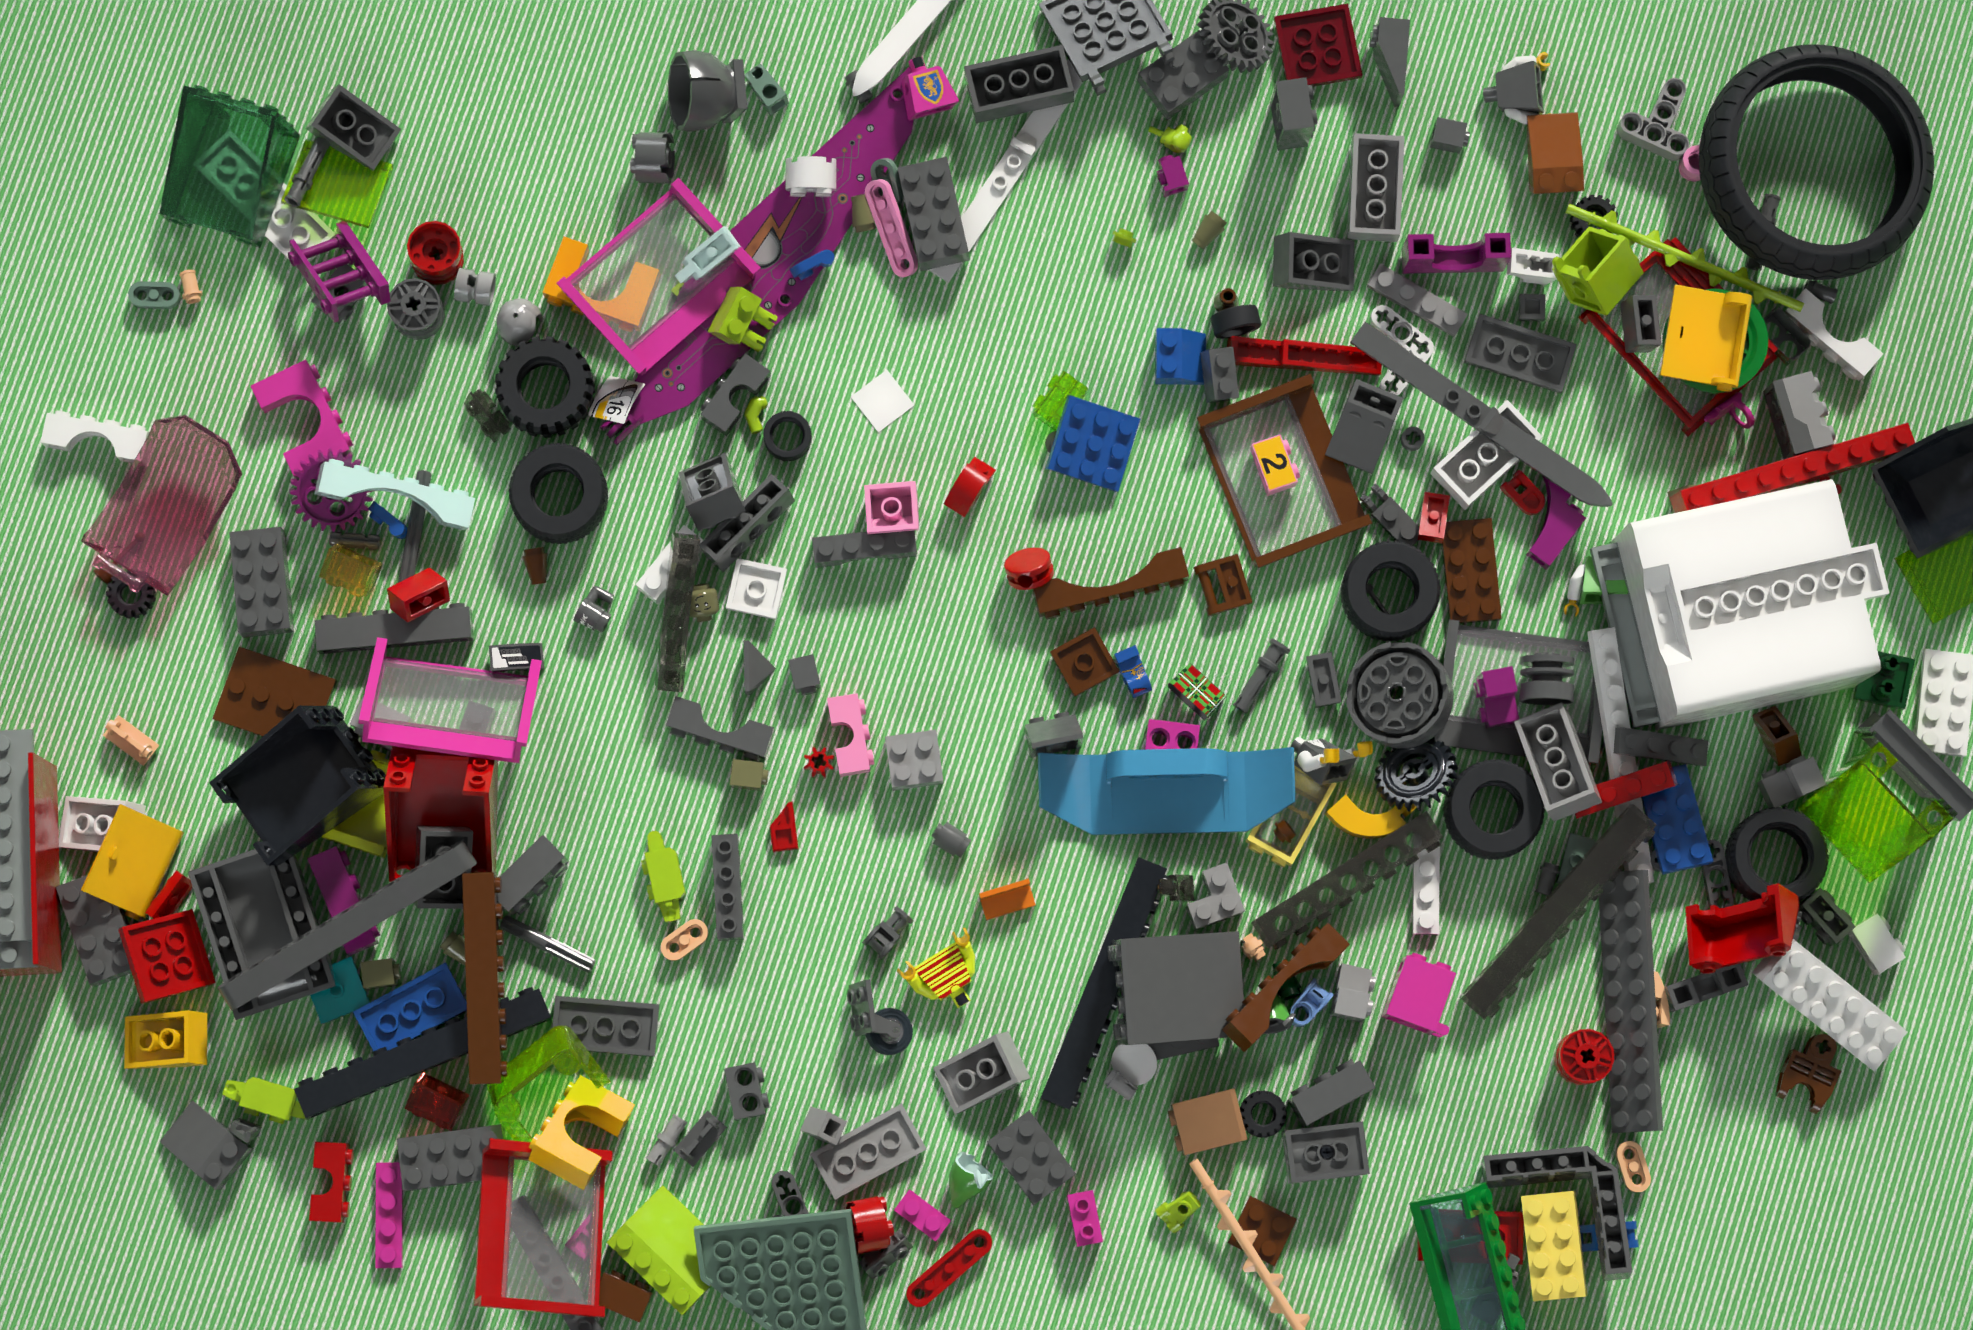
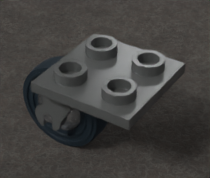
(886, 1030)

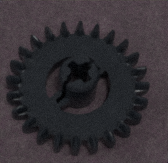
(1415, 773)

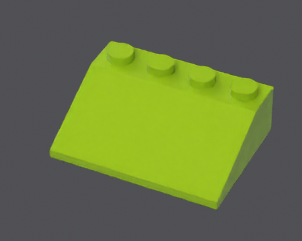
(662, 1249)

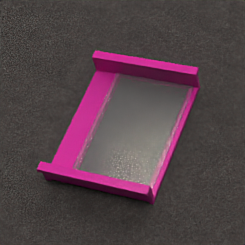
(632, 282)
(447, 707)

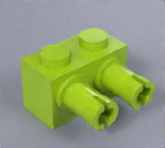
(735, 316)

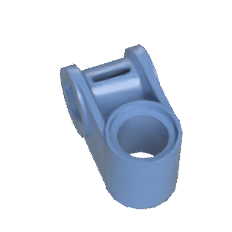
(1312, 1001)

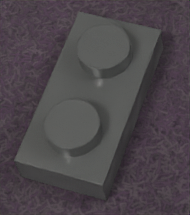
(1323, 679)

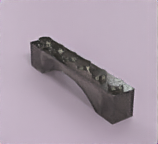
(676, 612)

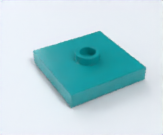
(345, 996)

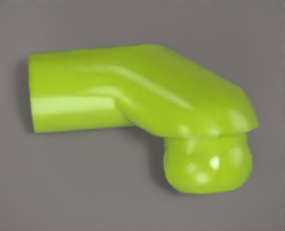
(752, 412)

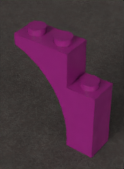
(1558, 528)

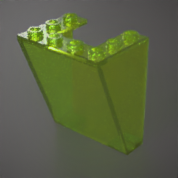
(1867, 818)

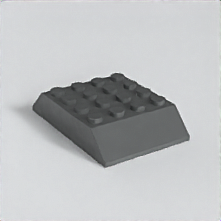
(254, 913)

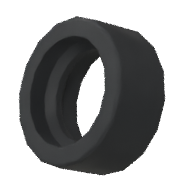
(1236, 321)
(787, 416)

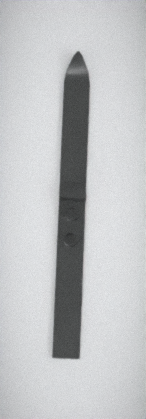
(1480, 416)

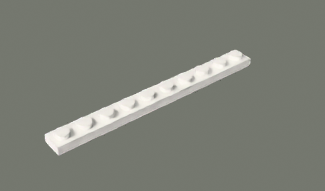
(1613, 715)

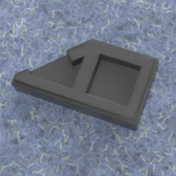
(245, 1129)

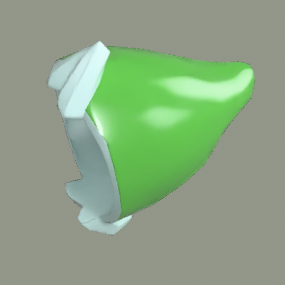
(967, 1179)

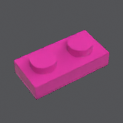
(922, 1215)

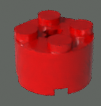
(870, 1224)

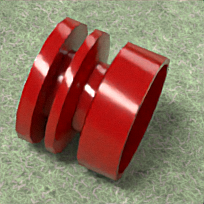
(433, 239)
(1570, 1063)

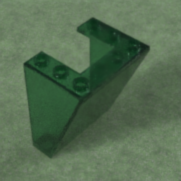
(227, 164)

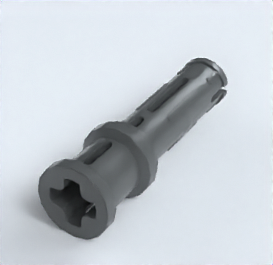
(1267, 665)

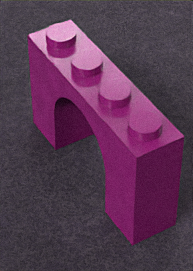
(1424, 256)

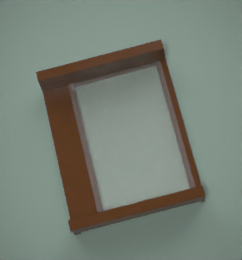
(1298, 518)

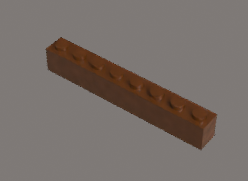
(483, 977)

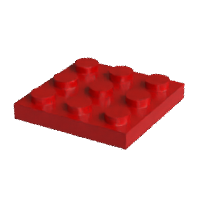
(166, 956)

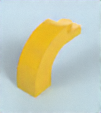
(1360, 824)

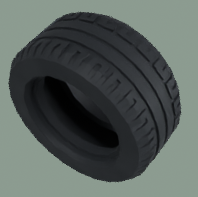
(1799, 828)

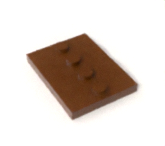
(266, 690)

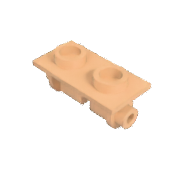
(130, 740)

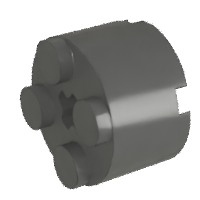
(653, 157)

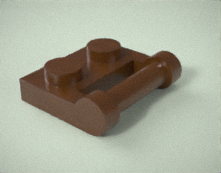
(1231, 582)

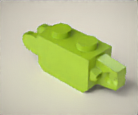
(665, 877)
(265, 1097)

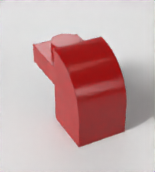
(969, 486)

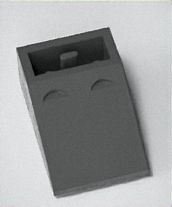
(1364, 426)

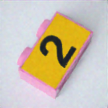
(1274, 464)

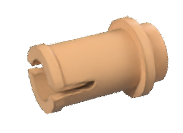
(190, 287)

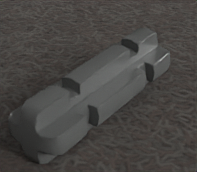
(355, 540)

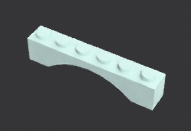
(447, 507)

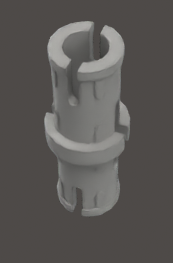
(666, 1140)

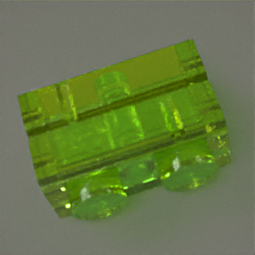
(1050, 407)

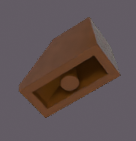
(1777, 735)

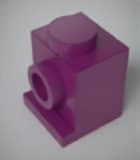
(1172, 175)

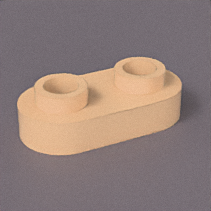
(683, 938)
(1633, 1166)

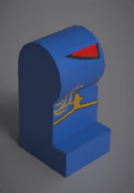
(1132, 671)

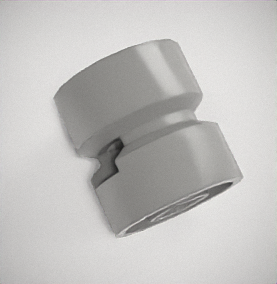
(483, 283)

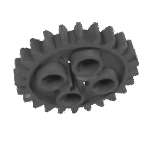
(1235, 34)

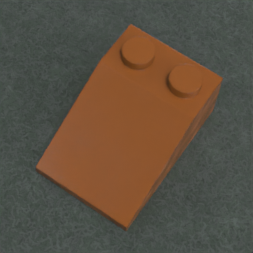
(1554, 153)

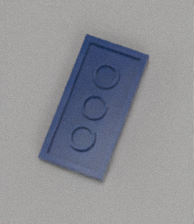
(1680, 833)
(412, 1008)

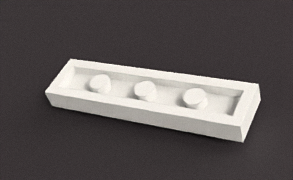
(1425, 891)

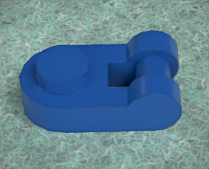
(805, 268)
(381, 515)

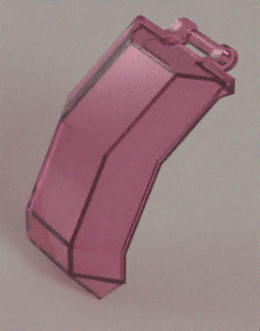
(165, 505)

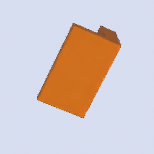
(1007, 899)

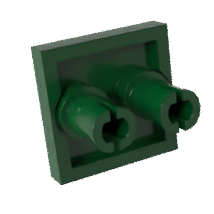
(1890, 685)

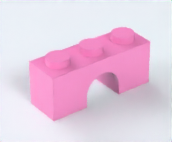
(855, 757)

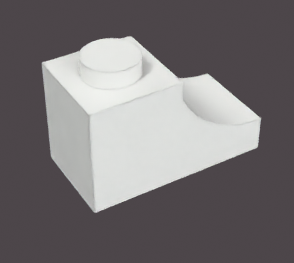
(1532, 266)

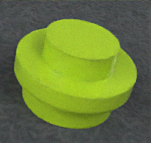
(1124, 237)

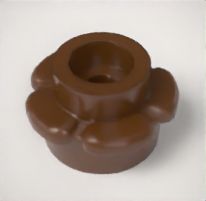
(1284, 831)

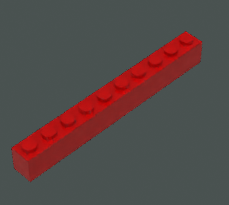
(1797, 469)

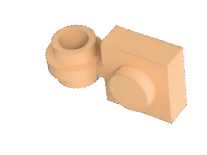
(1252, 947)

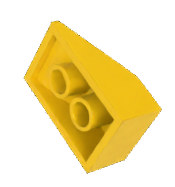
(165, 1040)

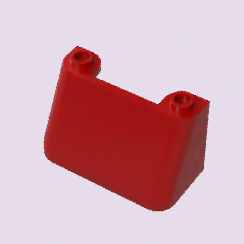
(1742, 931)

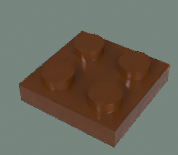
(1084, 662)
(1271, 1226)

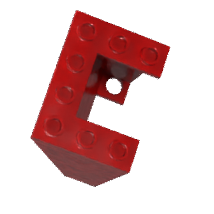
(439, 791)

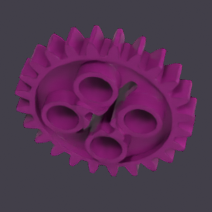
(319, 509)

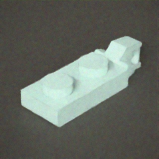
(708, 255)

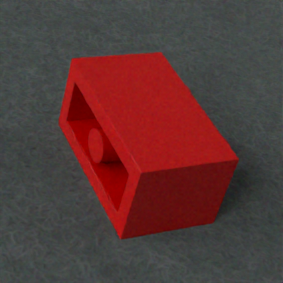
(418, 594)

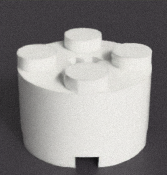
(810, 175)

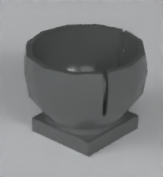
(705, 90)

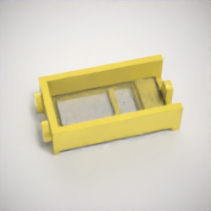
(1301, 816)

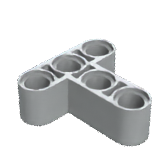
(1658, 125)

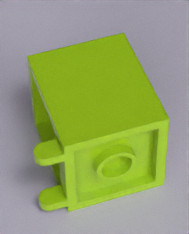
(1597, 270)

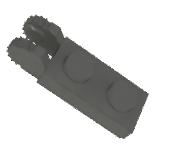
(1392, 517)

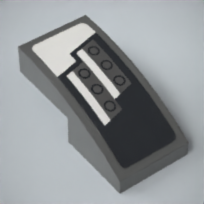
(515, 656)

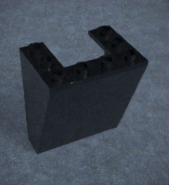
(300, 781)

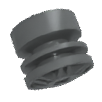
(419, 323)
(1546, 679)

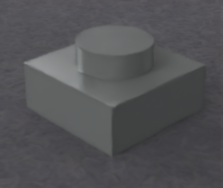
(1531, 307)

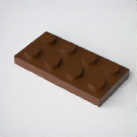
(1471, 571)

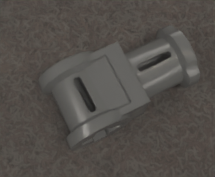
(886, 933)

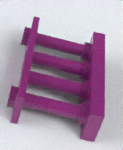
(354, 254)

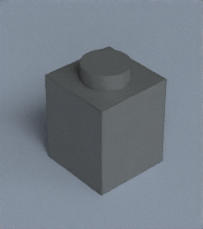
(1449, 135)
(804, 674)

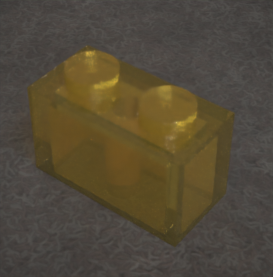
(350, 570)

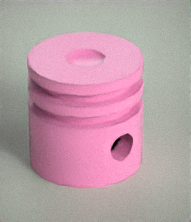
(1689, 164)

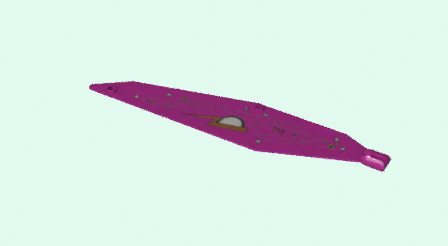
(777, 237)

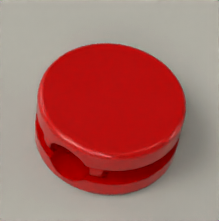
(1029, 568)

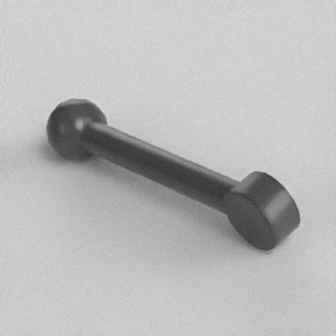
(1369, 590)

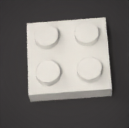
(756, 588)

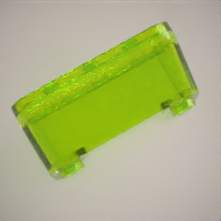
(556, 1047)

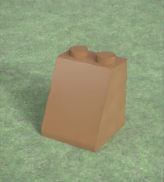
(1207, 1122)

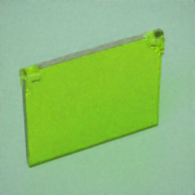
(342, 187)

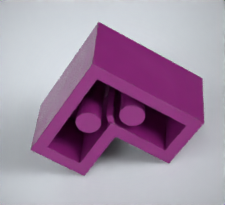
(1497, 697)

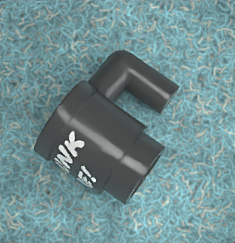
(591, 614)

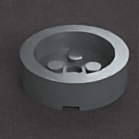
(1404, 720)

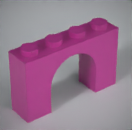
(301, 383)

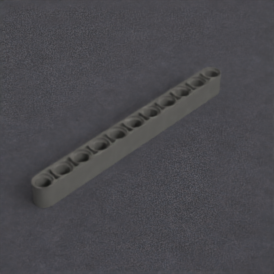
(347, 925)

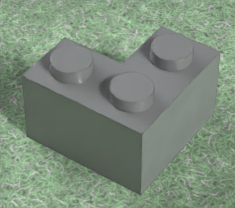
(1797, 780)
(1222, 900)
(1351, 993)

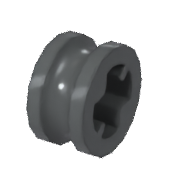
(1418, 444)

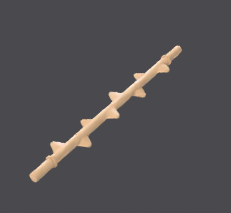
(1246, 1239)

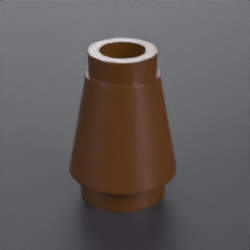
(1222, 304)
(536, 564)

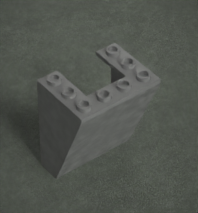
(1176, 986)

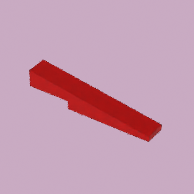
(1302, 356)

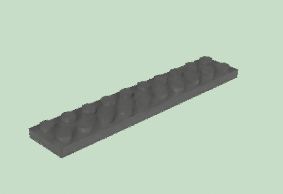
(1630, 1003)

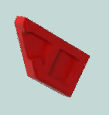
(784, 830)

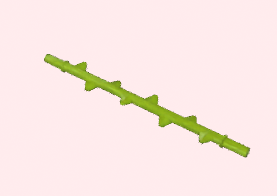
(1696, 259)

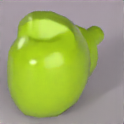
(1174, 139)

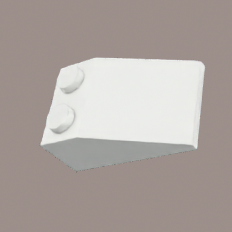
(88, 820)

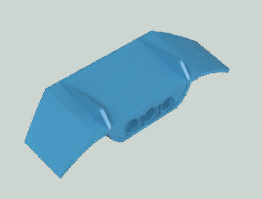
(1167, 789)

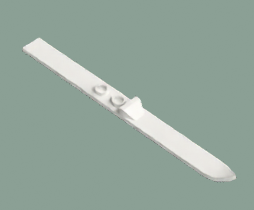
(897, 43)
(1006, 174)

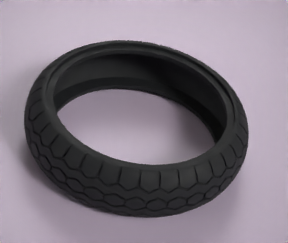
(1889, 104)

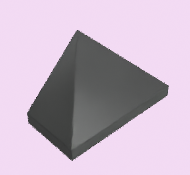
(756, 668)

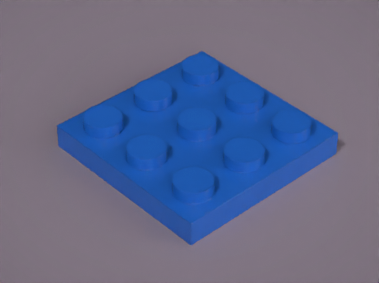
(1092, 443)

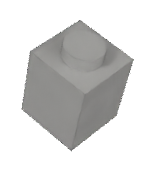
(823, 1125)

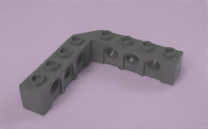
(1568, 1165)

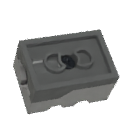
(1798, 414)
(1325, 1152)

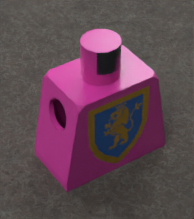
(926, 90)

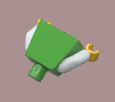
(1586, 587)

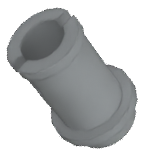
(1120, 1085)

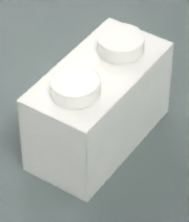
(1877, 944)

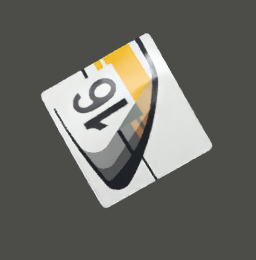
(615, 399)

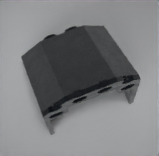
(1931, 488)

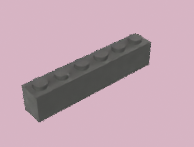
(361, 632)

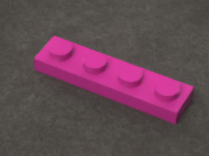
(389, 1216)

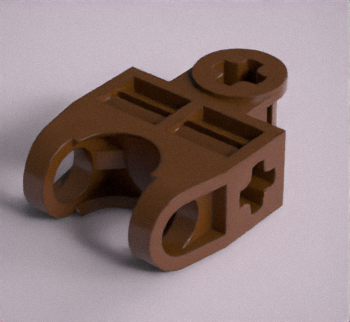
(1814, 1062)

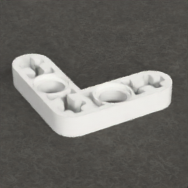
(1401, 322)

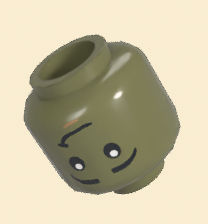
(704, 602)

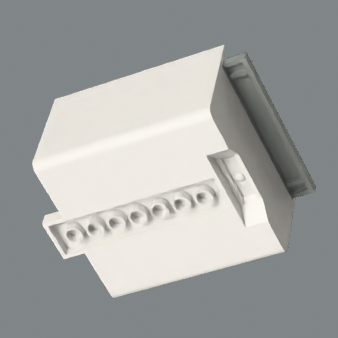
(1740, 605)

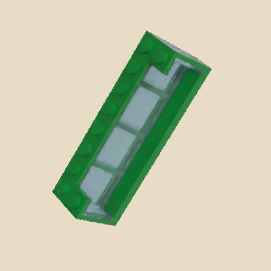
(1466, 1260)

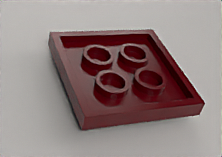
(1318, 45)

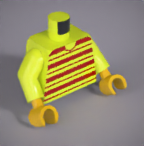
(944, 972)

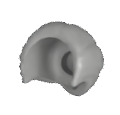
(521, 328)

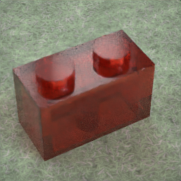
(436, 1101)

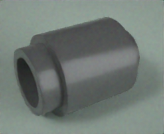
(951, 839)

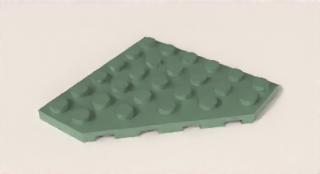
(787, 1269)

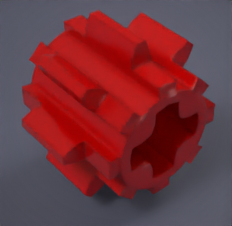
(822, 769)

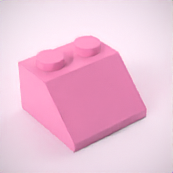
(891, 507)

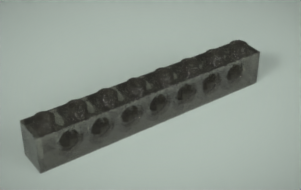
(1421, 825)

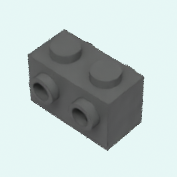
(1825, 917)

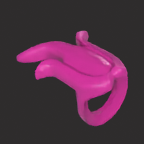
(1729, 407)

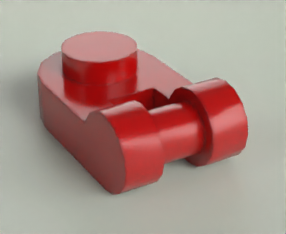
(1531, 500)

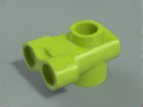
(1174, 1214)

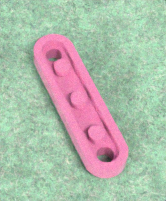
(891, 228)

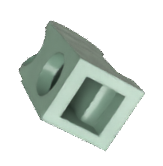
(766, 89)

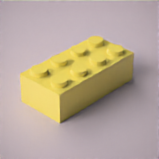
(1554, 1246)

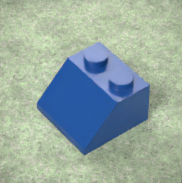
(1179, 356)

